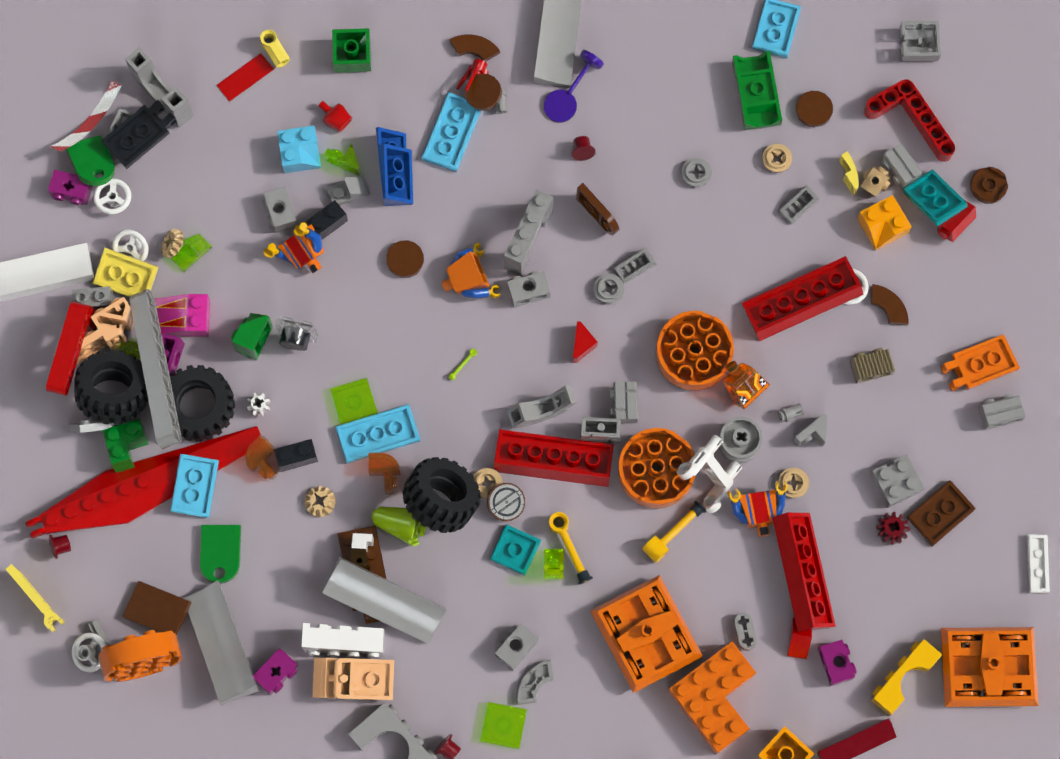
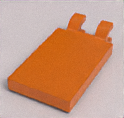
(981, 363)

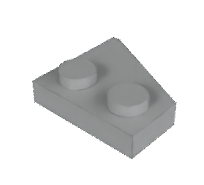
(88, 426)

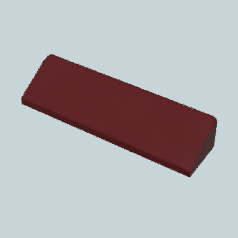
(860, 742)

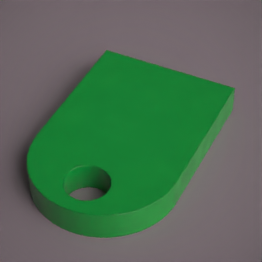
(91, 158)
(220, 550)

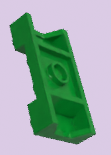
(757, 91)

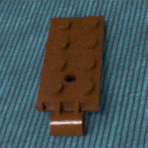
(373, 554)

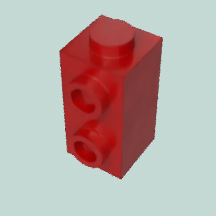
(957, 224)

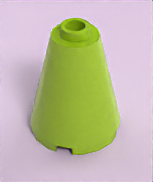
(398, 523)

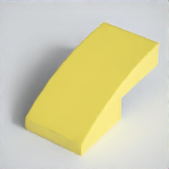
(851, 176)

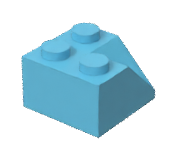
(299, 149)

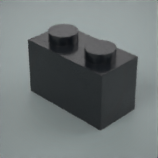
(328, 219)
(295, 455)

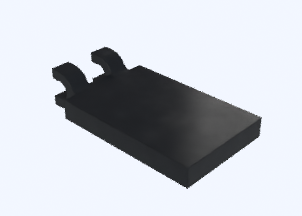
(138, 134)

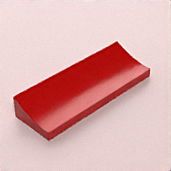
(802, 298)
(553, 458)
(803, 571)

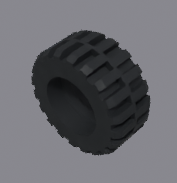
(110, 407)
(222, 410)
(432, 509)

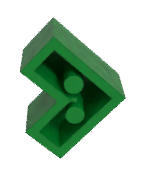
(121, 440)

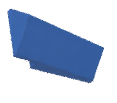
(395, 167)

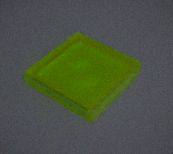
(354, 401)
(503, 725)

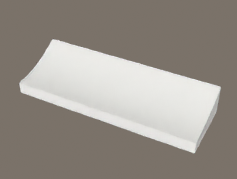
(45, 271)

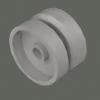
(744, 429)

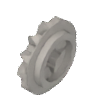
(702, 167)
(612, 281)

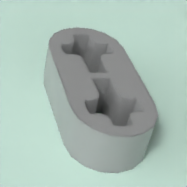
(749, 630)

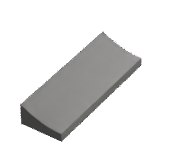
(557, 42)
(383, 600)
(221, 644)

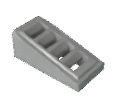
(814, 199)
(644, 252)

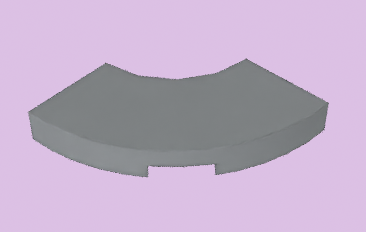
(533, 681)

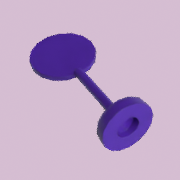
(561, 104)

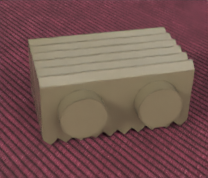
(872, 365)

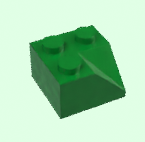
(351, 50)
(252, 335)

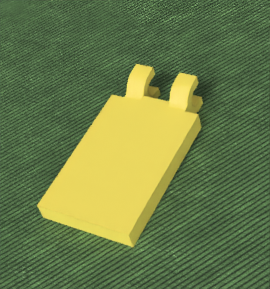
(50, 615)

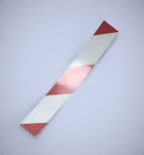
(92, 120)

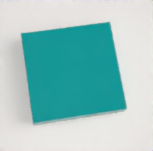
(515, 550)

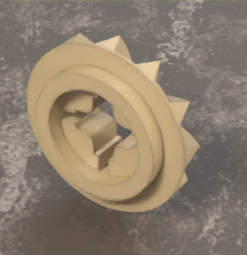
(777, 150)
(172, 243)
(492, 476)
(799, 476)
(318, 510)

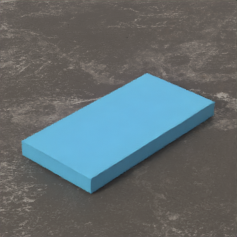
(451, 133)
(378, 433)

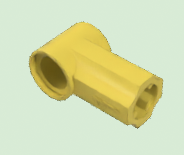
(274, 49)

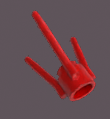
(477, 68)

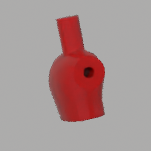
(335, 117)

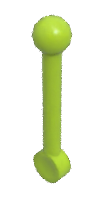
(473, 352)

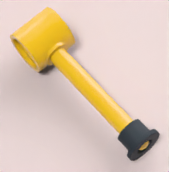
(657, 548)
(583, 574)

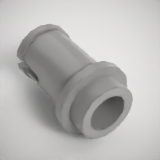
(501, 105)
(790, 412)

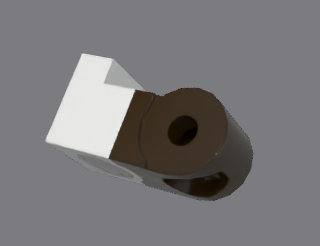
(359, 549)

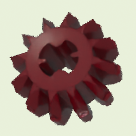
(898, 533)

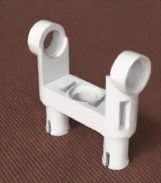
(722, 479)

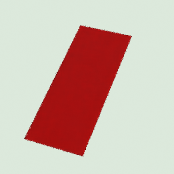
(245, 77)

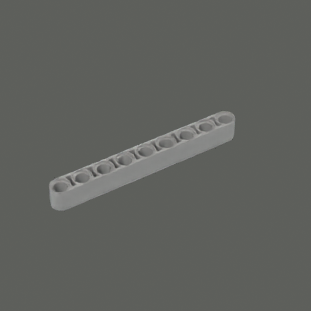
(155, 369)

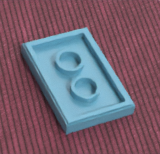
(776, 27)
(194, 485)

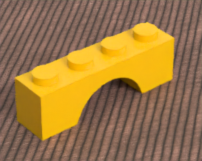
(890, 695)

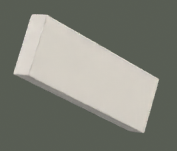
(1038, 563)

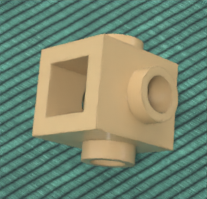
(869, 183)

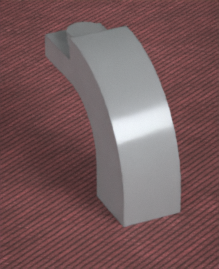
(542, 409)

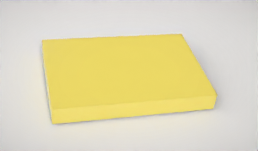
(124, 273)

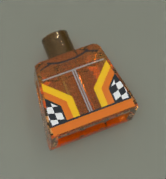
(744, 384)

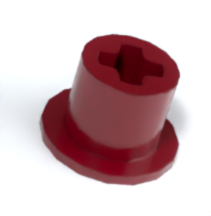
(582, 149)
(59, 545)
(447, 748)

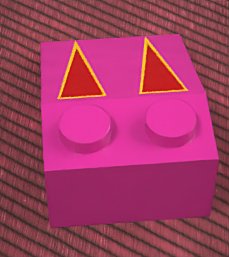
(184, 315)

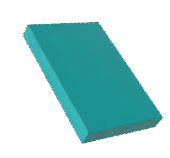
(934, 198)

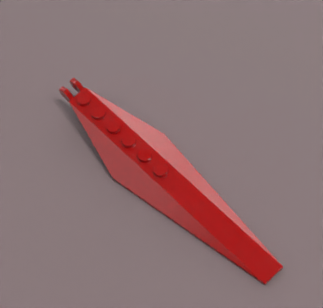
(131, 493)

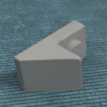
(350, 190)
(817, 429)

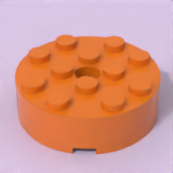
(691, 369)
(639, 479)
(139, 656)

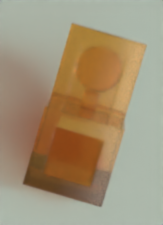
(257, 455)
(384, 465)

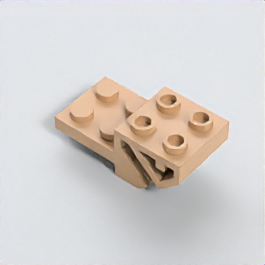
(111, 325)
(353, 678)

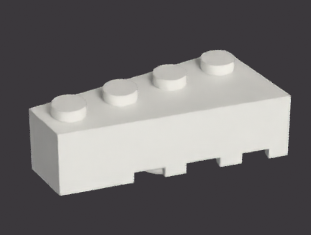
(343, 640)

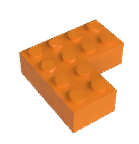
(704, 696)

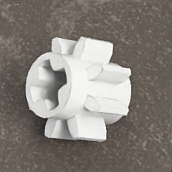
(253, 406)

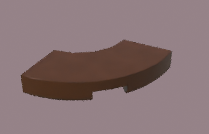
(474, 45)
(890, 304)

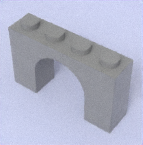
(146, 75)
(535, 216)
(383, 722)

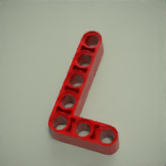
(915, 115)
(69, 346)

